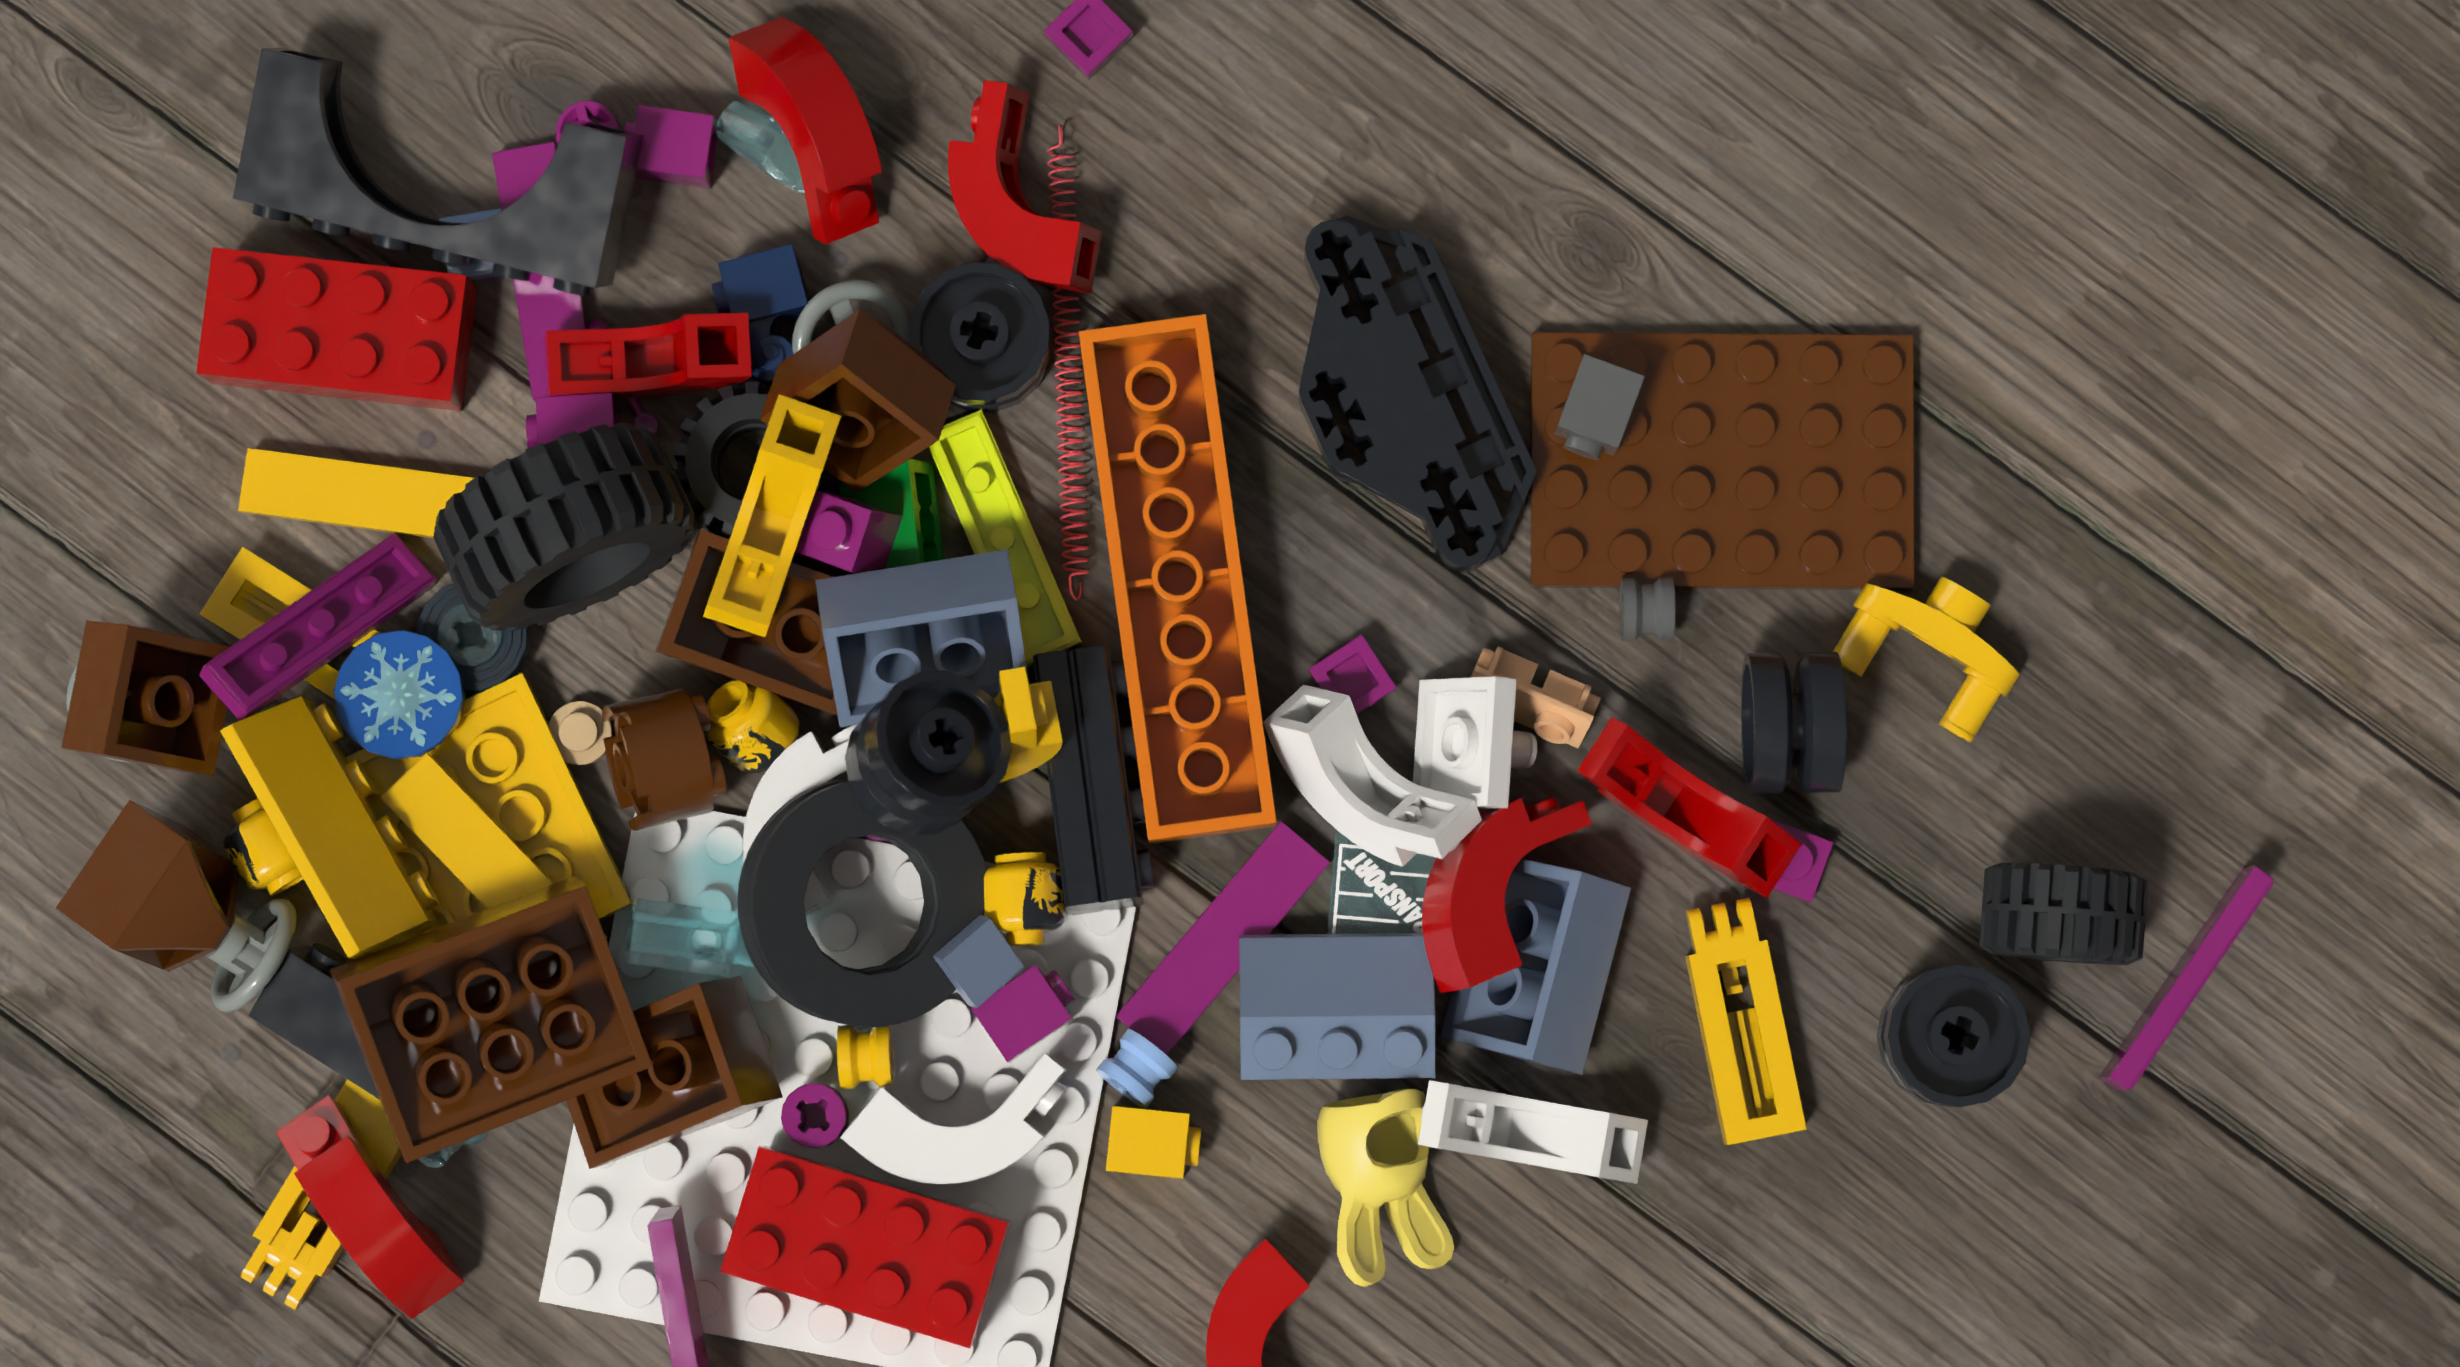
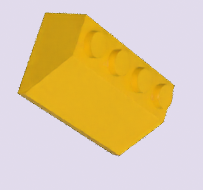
(331, 826)

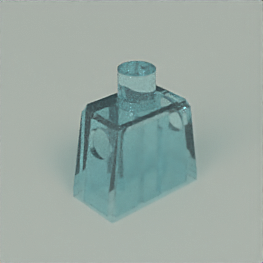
(662, 936)

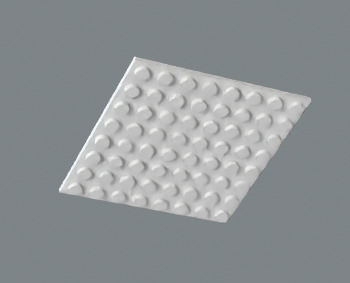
(941, 1070)

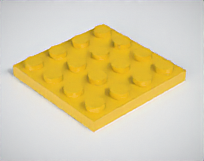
(521, 779)

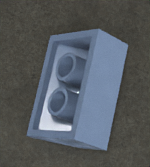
(919, 619)
(1566, 941)
(1336, 1006)

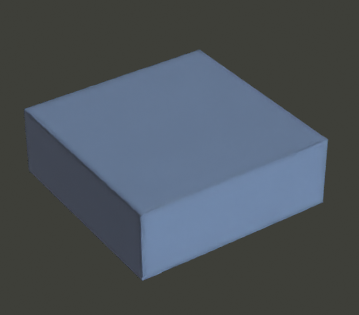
(978, 961)

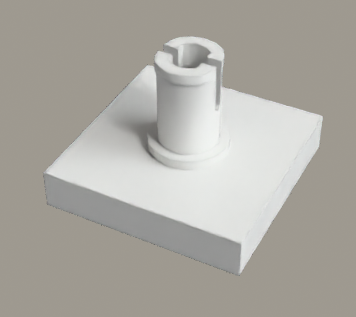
(1469, 739)

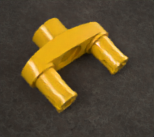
(1944, 623)

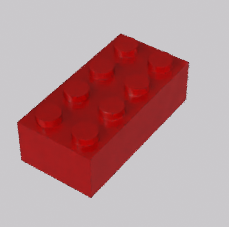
(337, 329)
(865, 1246)

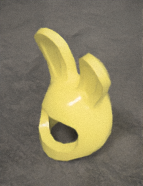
(1375, 1161)

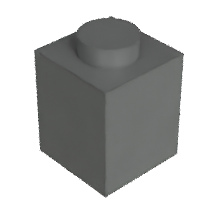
(1598, 408)

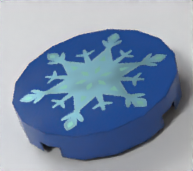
(399, 695)

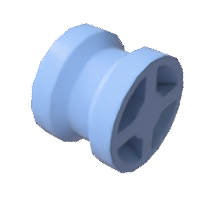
(1136, 1068)

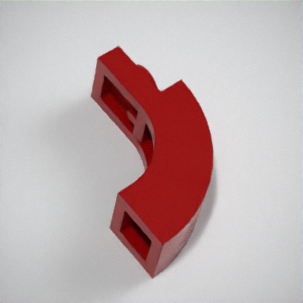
(652, 360)

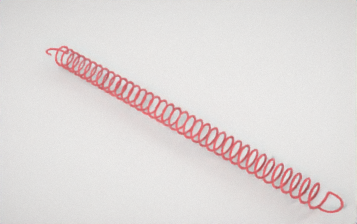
(1069, 393)

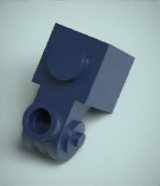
(771, 292)

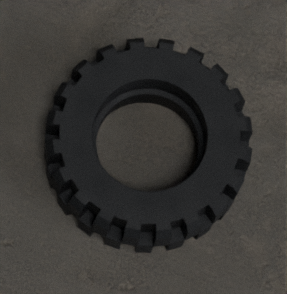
(563, 526)

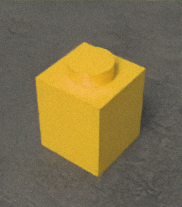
(1151, 1142)

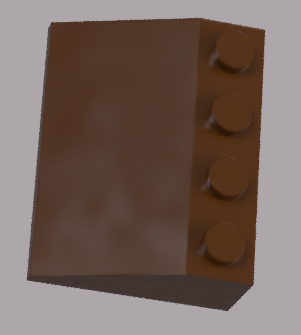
(491, 1018)

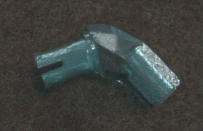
(760, 142)

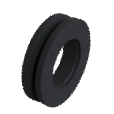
(776, 923)

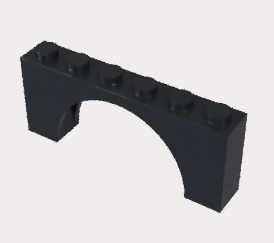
(305, 165)

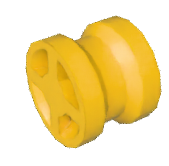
(865, 1056)

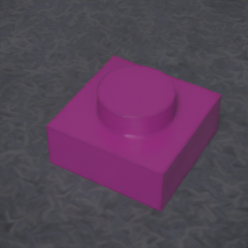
(1088, 35)
(1354, 672)
(1806, 867)

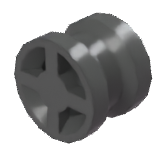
(1647, 609)

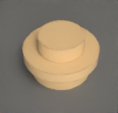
(580, 732)

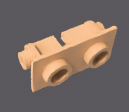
(1556, 712)

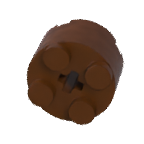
(662, 758)

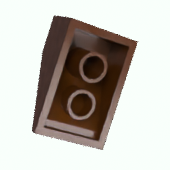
(785, 661)
(703, 1072)

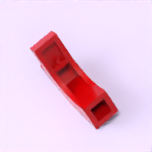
(821, 117)
(994, 206)
(1687, 809)
(1466, 890)
(365, 1212)
(1249, 1305)

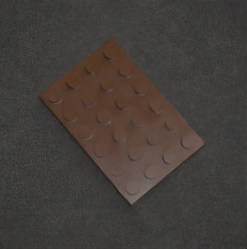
(1735, 466)

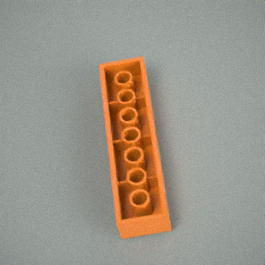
(1177, 579)

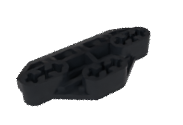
(1407, 407)

